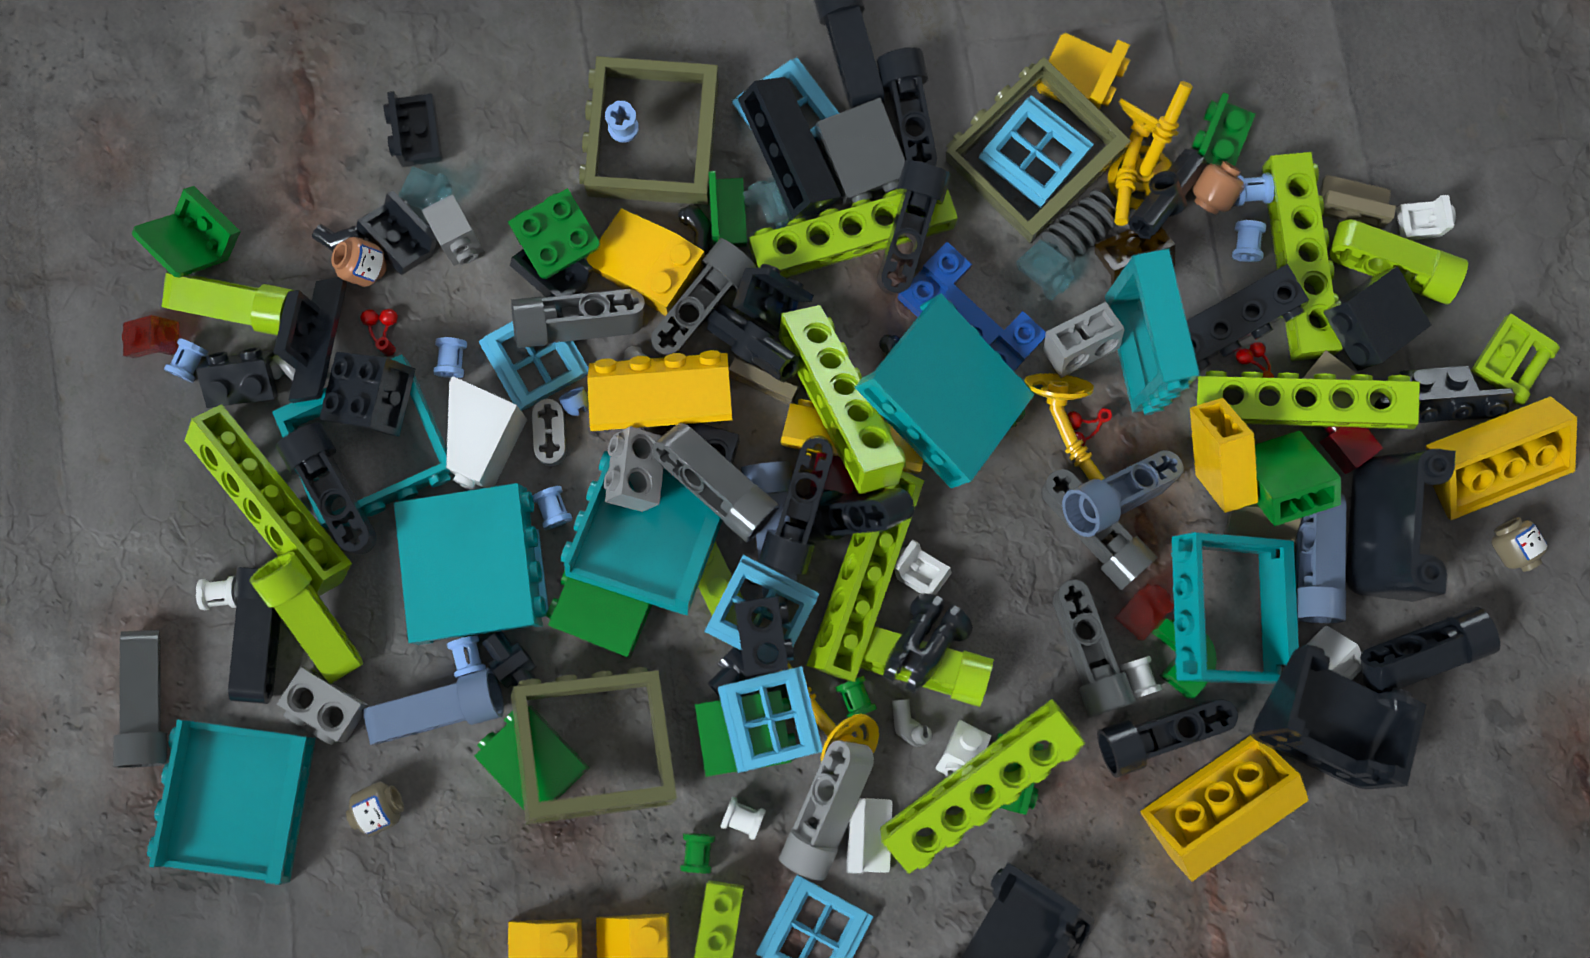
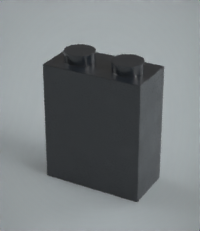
(1377, 318)

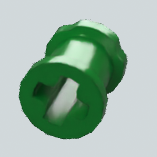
(856, 697)
(697, 853)

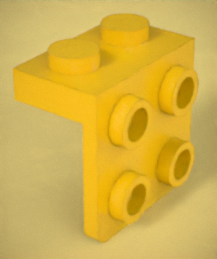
(1088, 68)

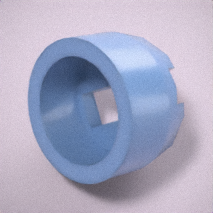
(573, 400)

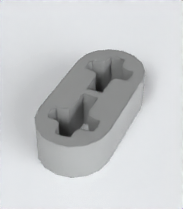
(557, 432)

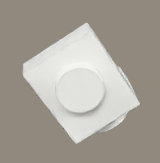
(1426, 218)
(920, 570)
(962, 747)

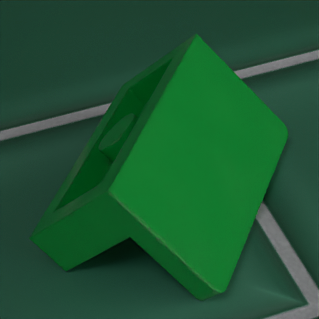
(727, 210)

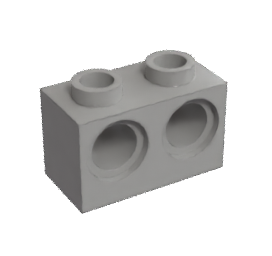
(453, 231)
(1083, 339)
(642, 471)
(325, 700)

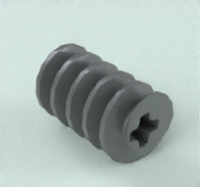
(1081, 225)

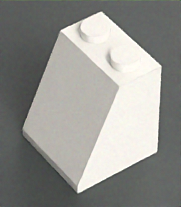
(480, 434)

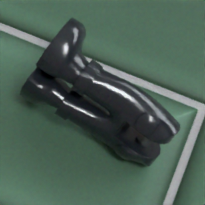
(926, 660)

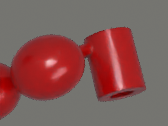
(387, 317)
(1257, 349)
(1076, 420)

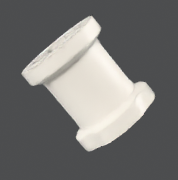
(216, 593)
(1140, 677)
(743, 818)

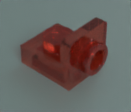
(1145, 610)

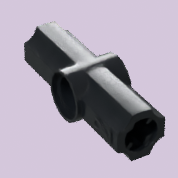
(1167, 194)
(753, 343)

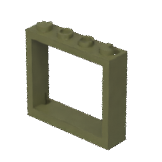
(1006, 100)
(650, 189)
(602, 803)

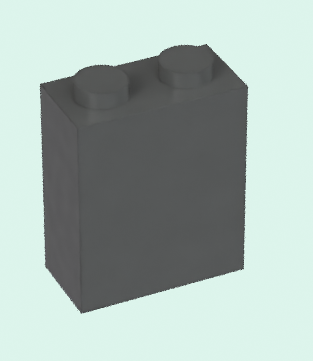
(861, 151)

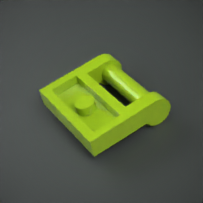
(1506, 353)

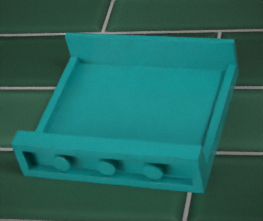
(946, 392)
(646, 553)
(469, 563)
(231, 801)

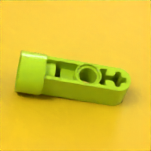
(1373, 251)
(226, 301)
(287, 588)
(959, 674)

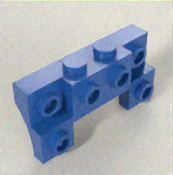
(940, 276)

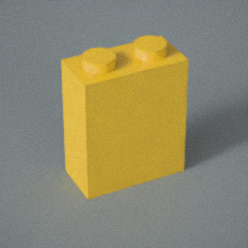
(1224, 455)

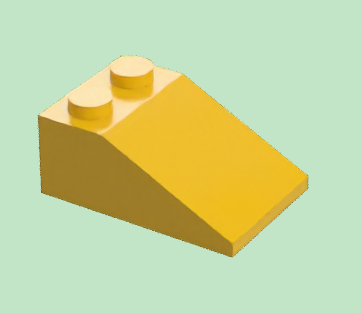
(647, 260)

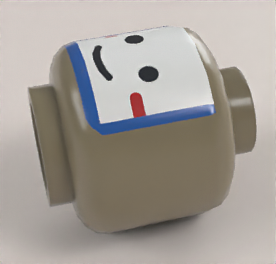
(1519, 544)
(374, 808)

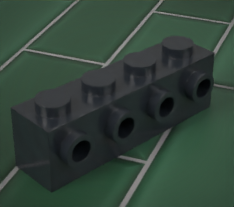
(789, 147)
(1246, 315)

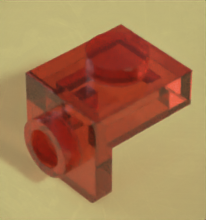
(150, 336)

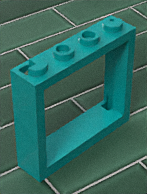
(1156, 339)
(298, 413)
(1276, 598)

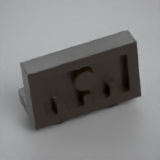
(1119, 249)

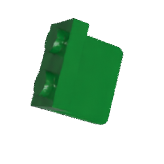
(554, 234)
(189, 238)

